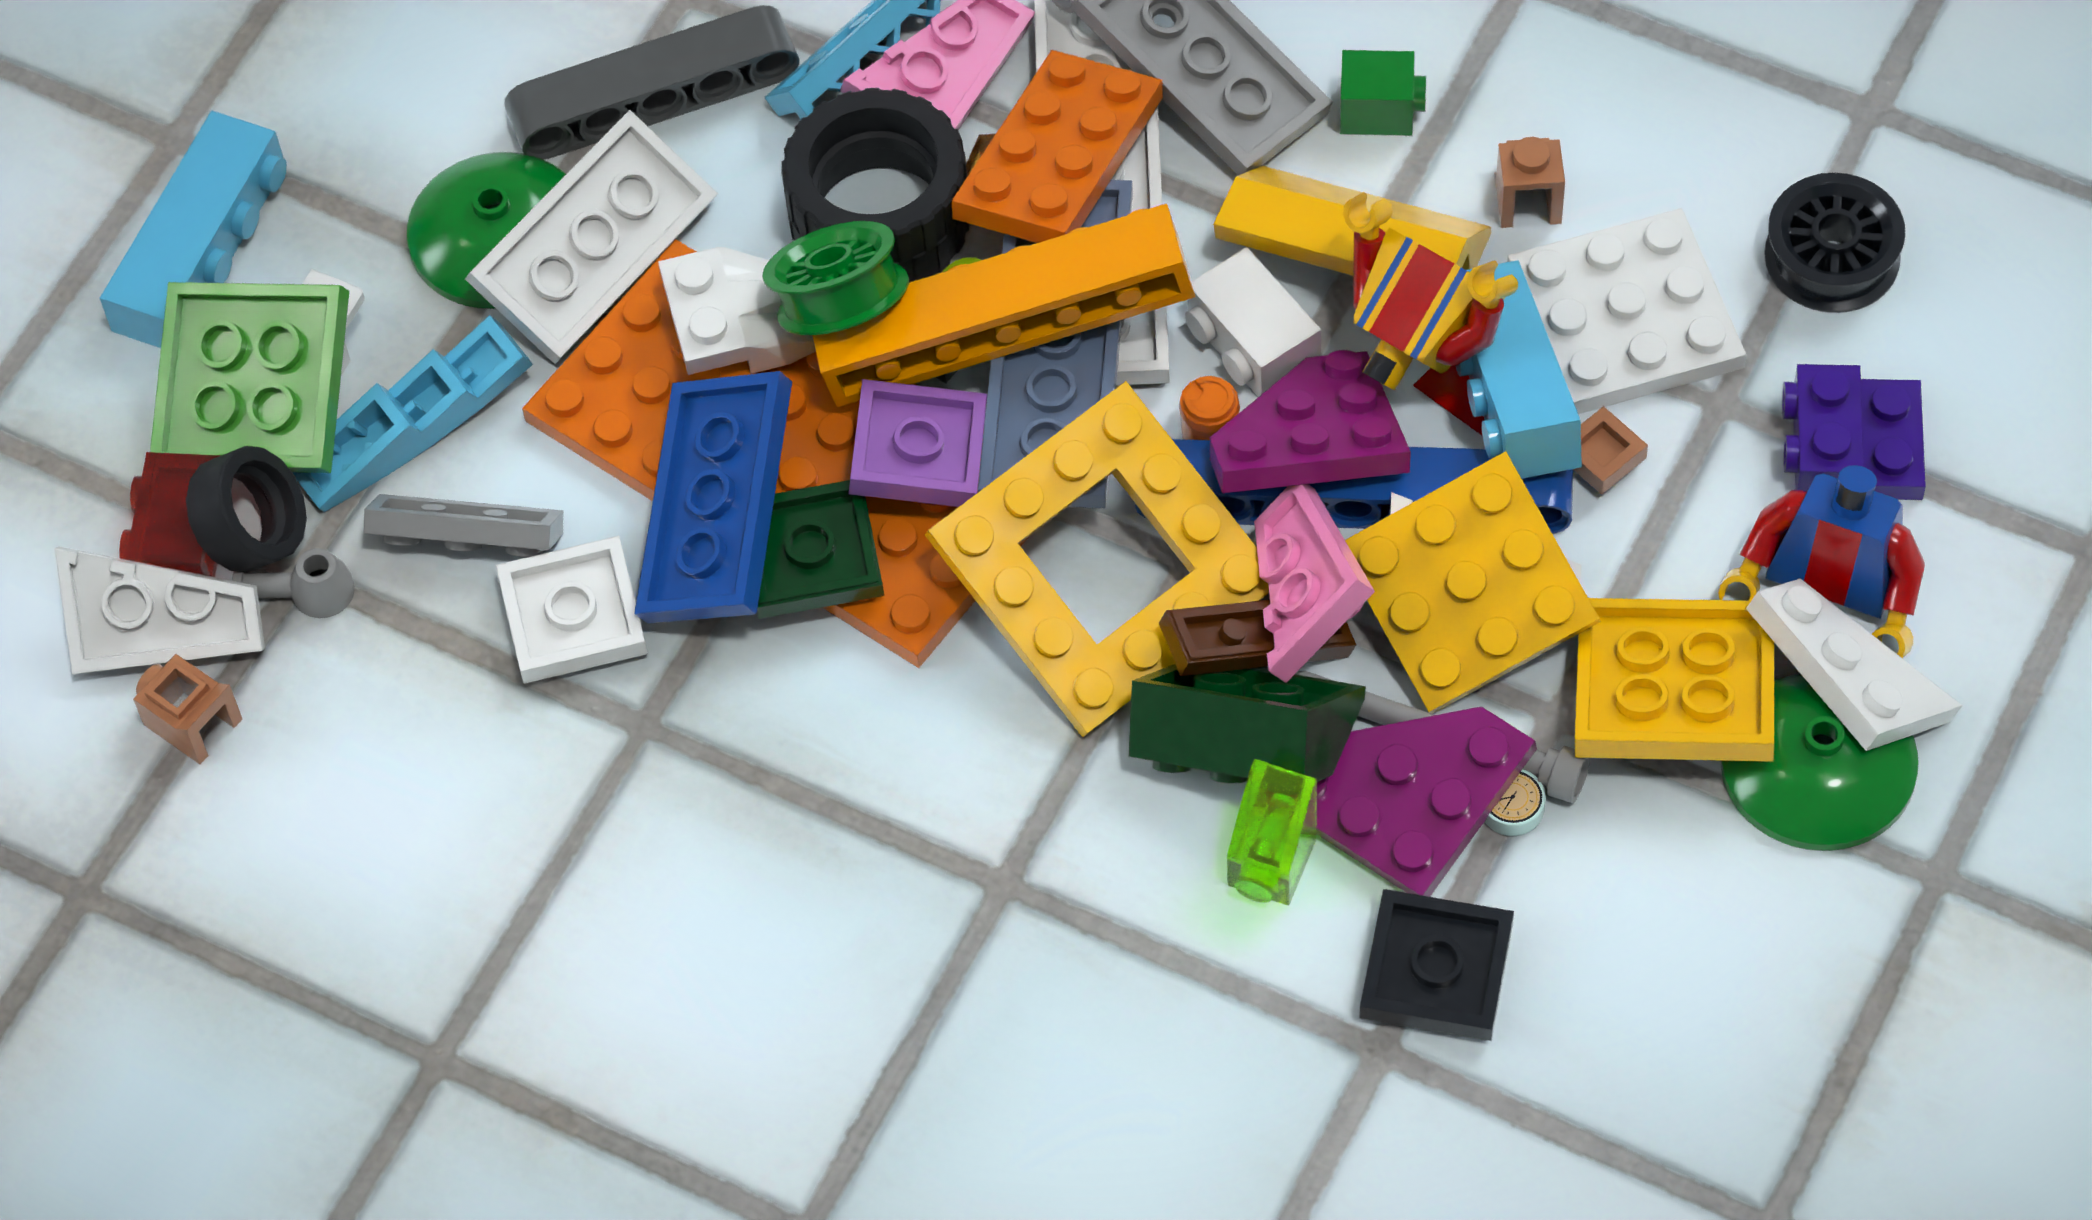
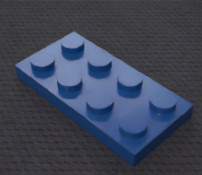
(713, 498)

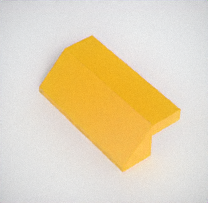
(1307, 224)

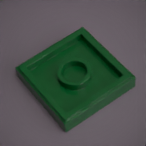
(818, 551)

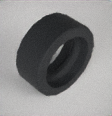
(217, 524)

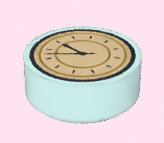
(1520, 807)

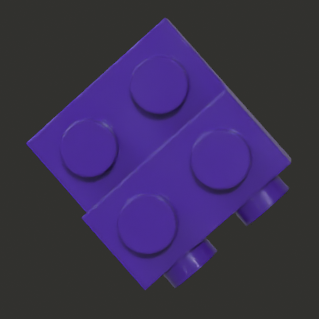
(1855, 423)

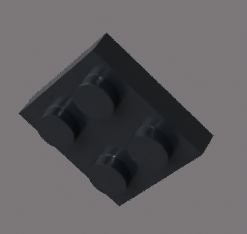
(1436, 964)

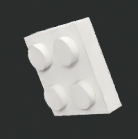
(571, 609)

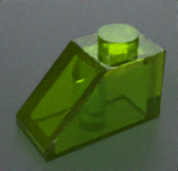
(1272, 833)

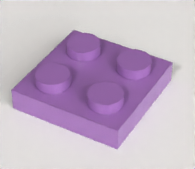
(917, 443)

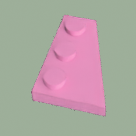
(951, 57)
(1309, 577)

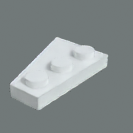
(146, 613)
(1849, 668)

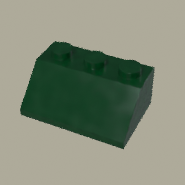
(1241, 716)

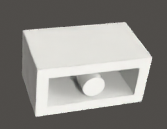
(1251, 322)

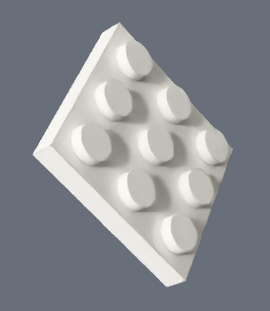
(1631, 310)

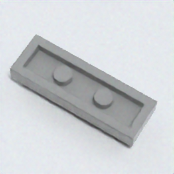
(463, 524)

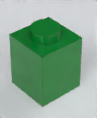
(1380, 92)

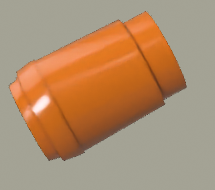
(1207, 407)

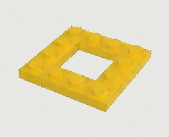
(985, 553)

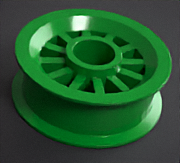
(835, 278)

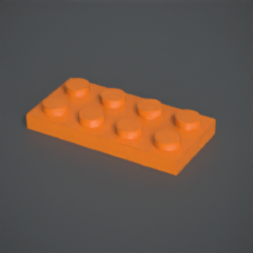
(1057, 148)

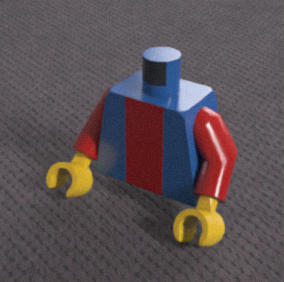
(1841, 544)

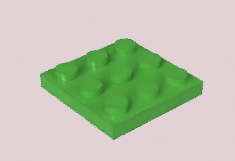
(251, 370)

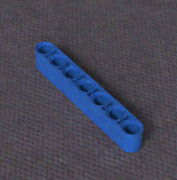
(1368, 500)

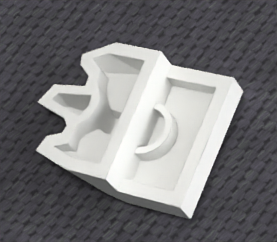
(727, 312)

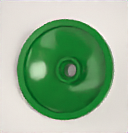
(454, 230)
(1820, 792)

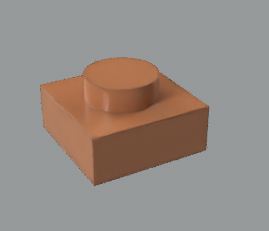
(1608, 450)

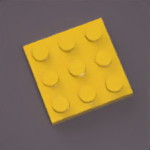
(1470, 583)
(1675, 682)

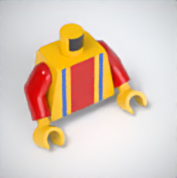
(1418, 298)

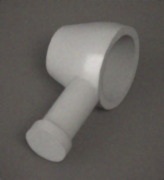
(313, 596)

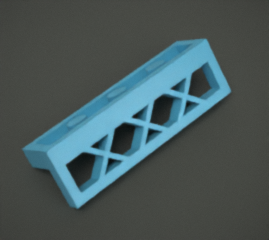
(843, 53)

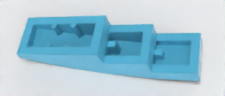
(415, 413)

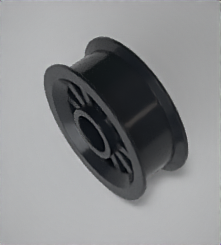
(1830, 274)

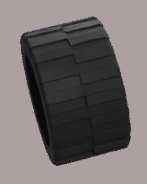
(880, 132)

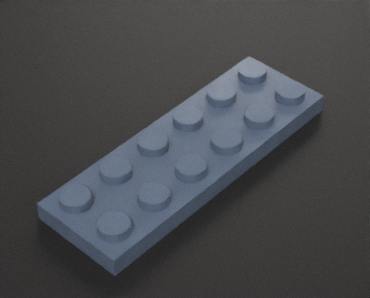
(1053, 383)

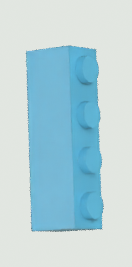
(195, 222)
(1523, 390)

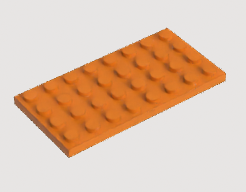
(613, 411)

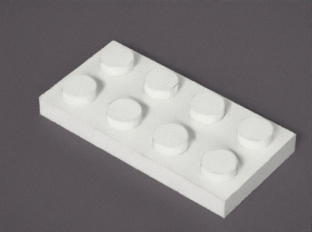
(591, 236)

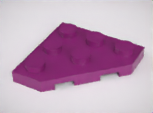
(1312, 428)
(1419, 792)

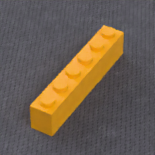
(1012, 303)

